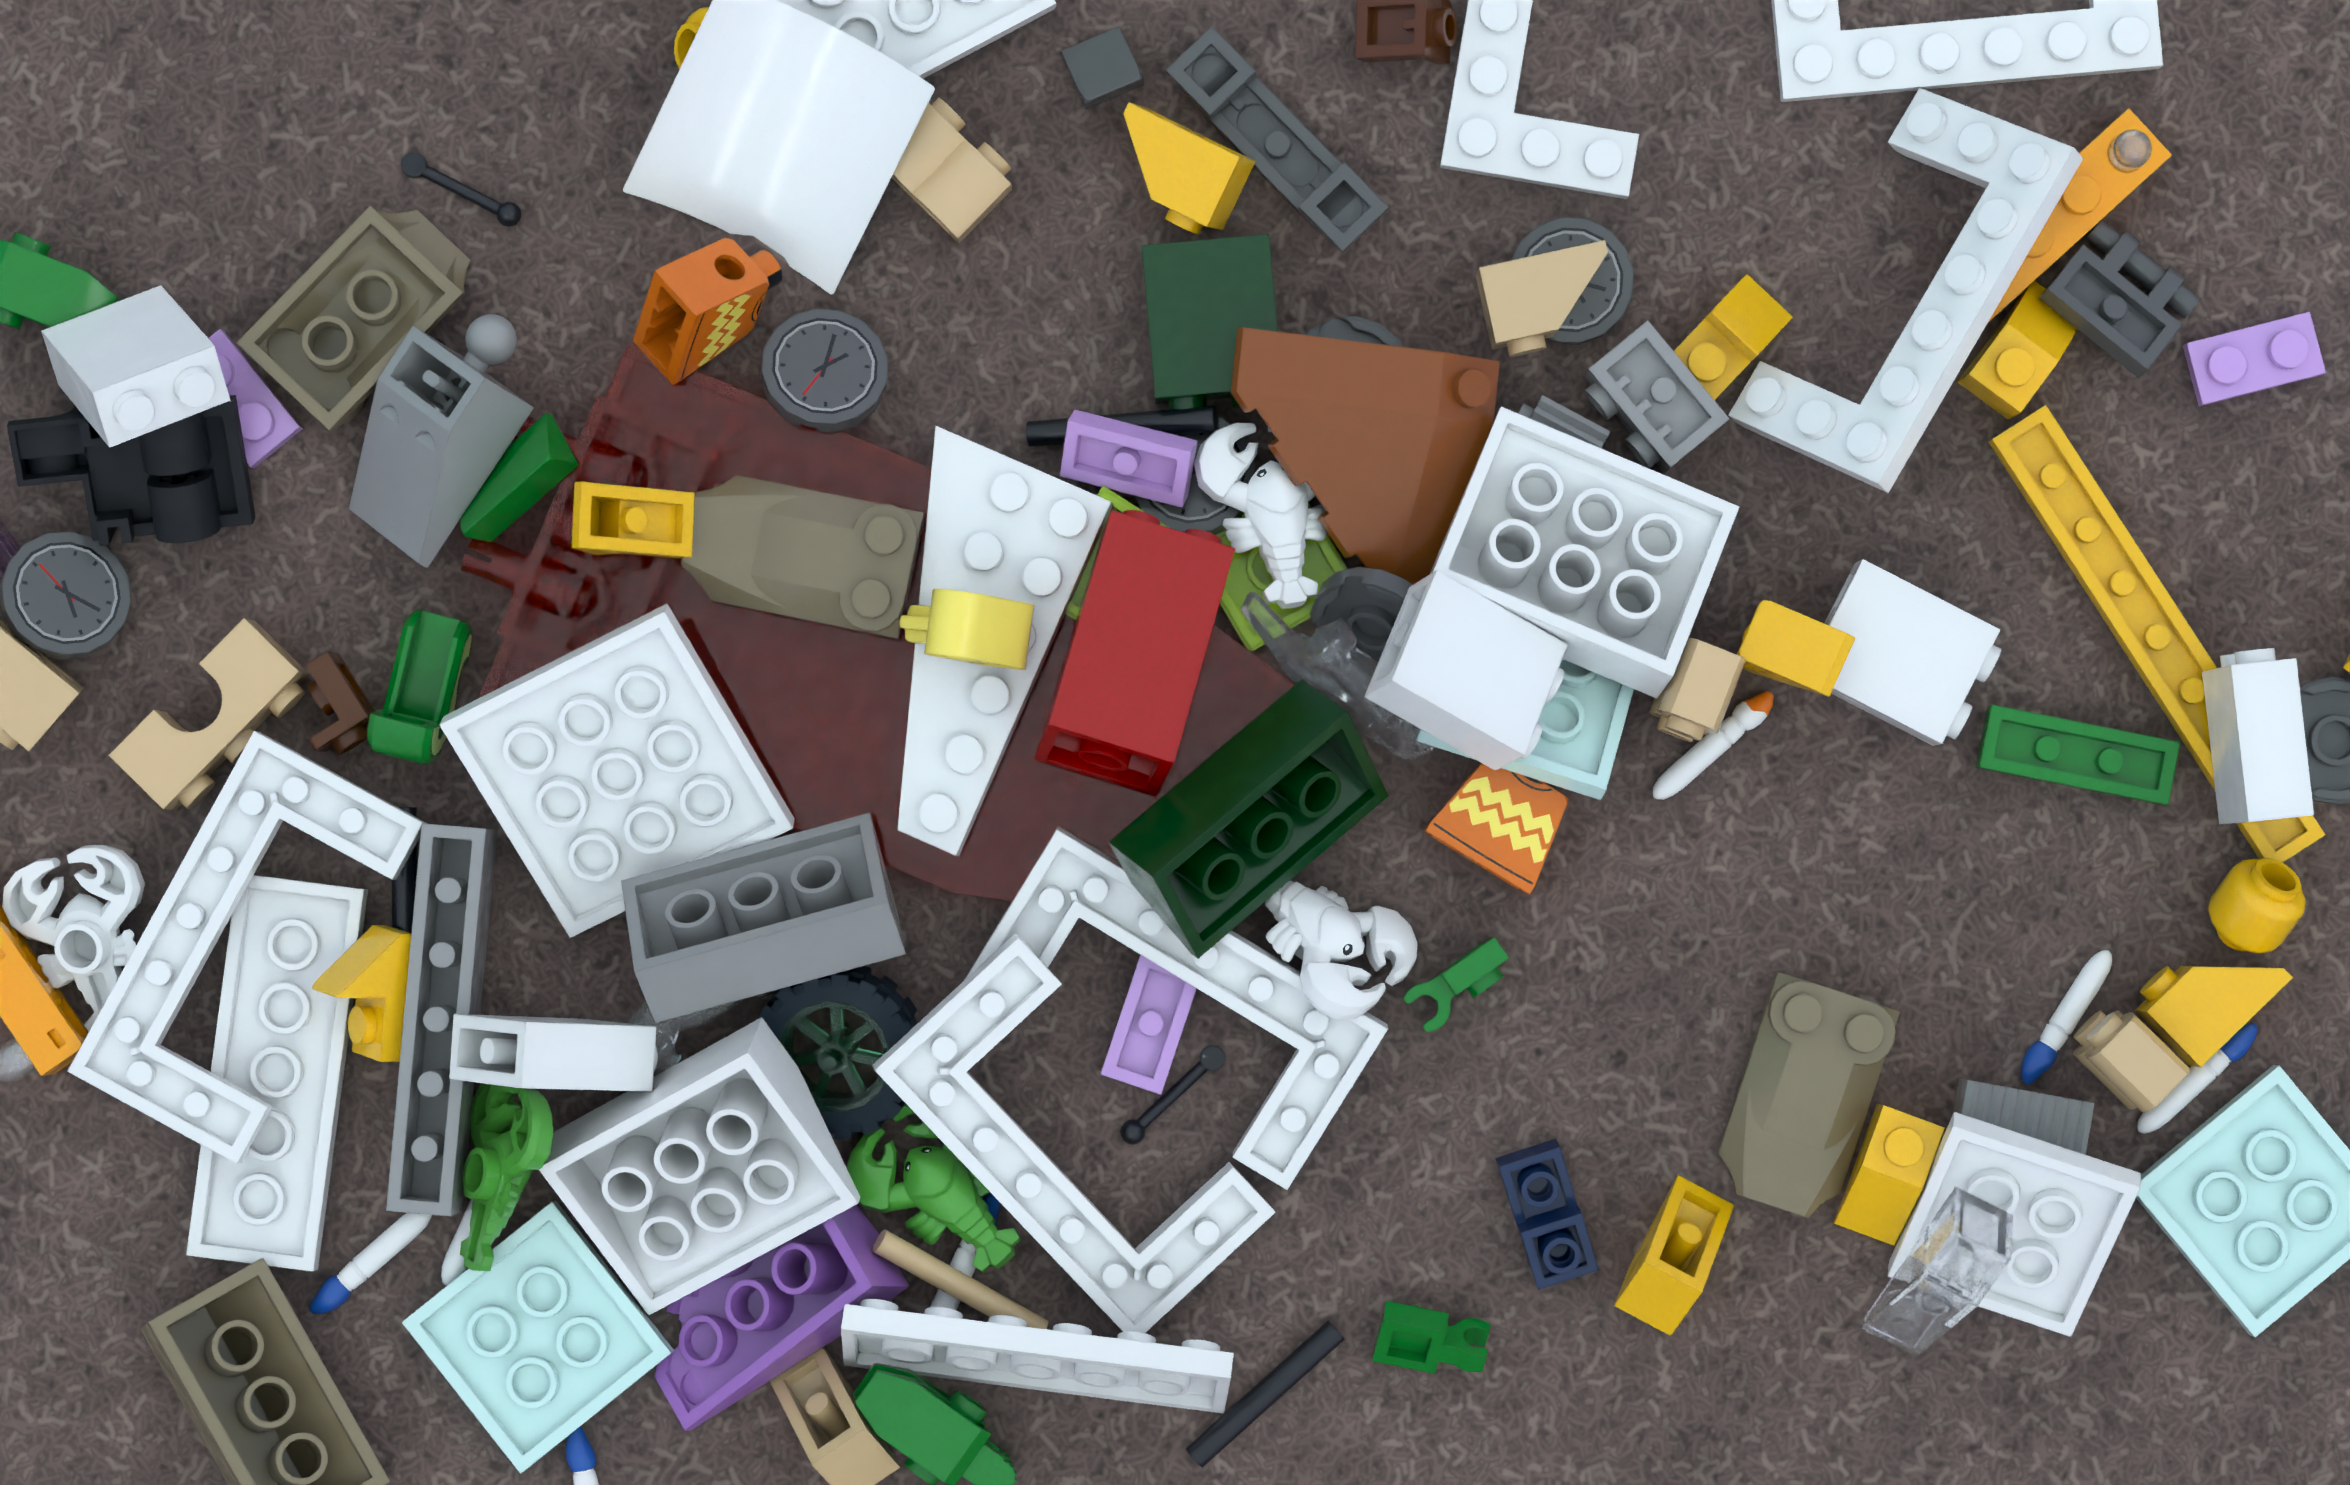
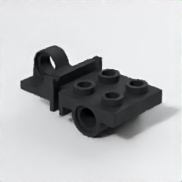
(165, 483)

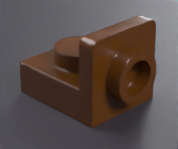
(1405, 30)
(338, 693)

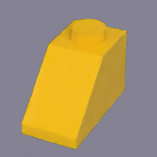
(1186, 170)
(2019, 354)
(2206, 1005)
(1888, 1174)
(1675, 1256)

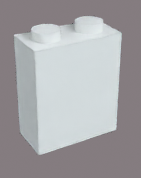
(136, 365)
(1909, 653)
(1467, 671)
(2257, 738)
(553, 1053)

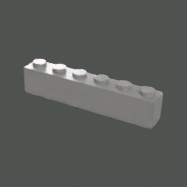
(441, 981)

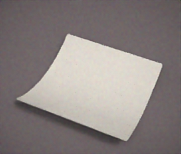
(781, 133)

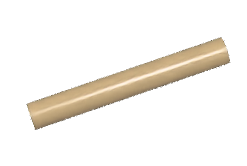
(951, 1280)

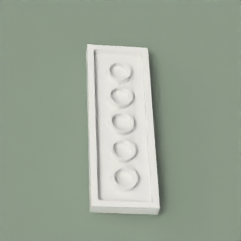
(290, 1052)
(1036, 1358)

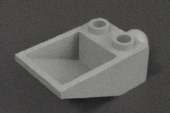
(435, 435)

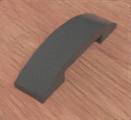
(1284, 150)

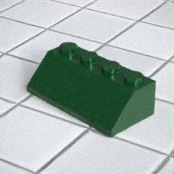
(1250, 817)

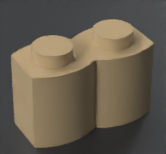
(949, 174)
(1698, 691)
(2129, 1059)

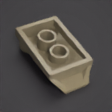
(354, 310)
(805, 554)
(1805, 1094)

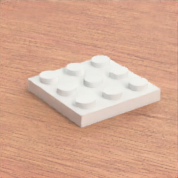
(2062, 1211)

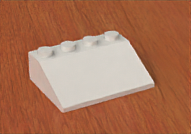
(1587, 548)
(701, 1168)

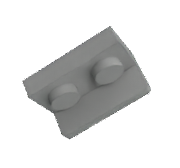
(1653, 398)

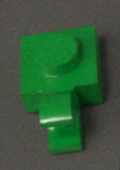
(1473, 972)
(1421, 1339)

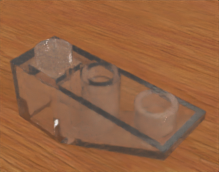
(1943, 1273)

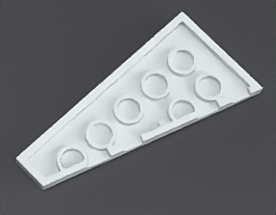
(1004, 536)

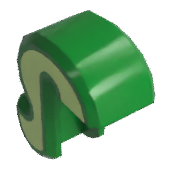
(421, 687)

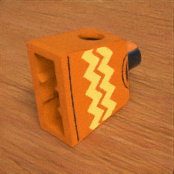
(703, 306)
(1501, 824)

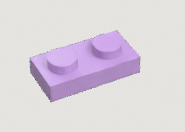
(2254, 359)
(263, 417)
(1128, 458)
(1149, 1027)

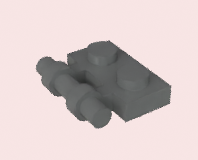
(2111, 308)

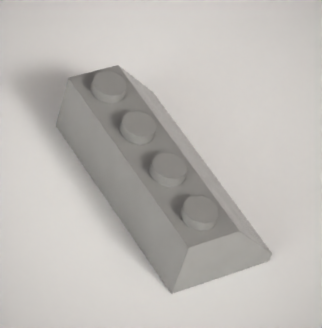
(761, 918)

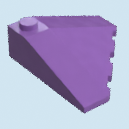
(771, 1315)

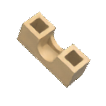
(254, 682)

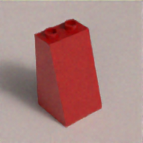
(1135, 652)

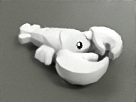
(1273, 509)
(87, 930)
(1325, 933)

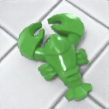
(501, 1162)
(937, 1186)

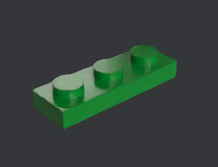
(2077, 755)

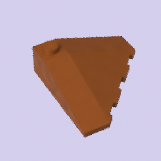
(1374, 435)

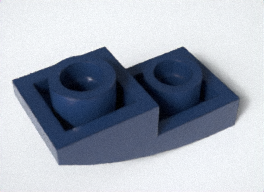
(1547, 1214)

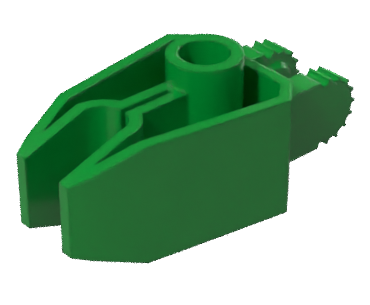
(43, 287)
(935, 1430)

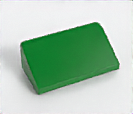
(519, 480)

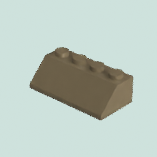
(260, 1387)

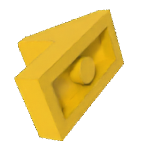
(1732, 335)
(632, 520)
(1794, 648)
(375, 975)

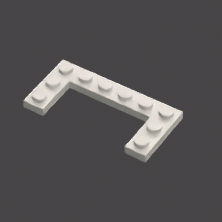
(1830, 62)
(1495, 142)
(2022, 185)
(1084, 883)
(125, 1041)
(933, 1079)

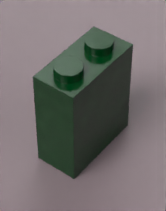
(1194, 306)

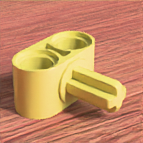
(971, 628)

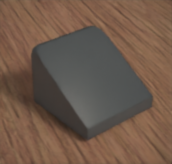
(1102, 68)

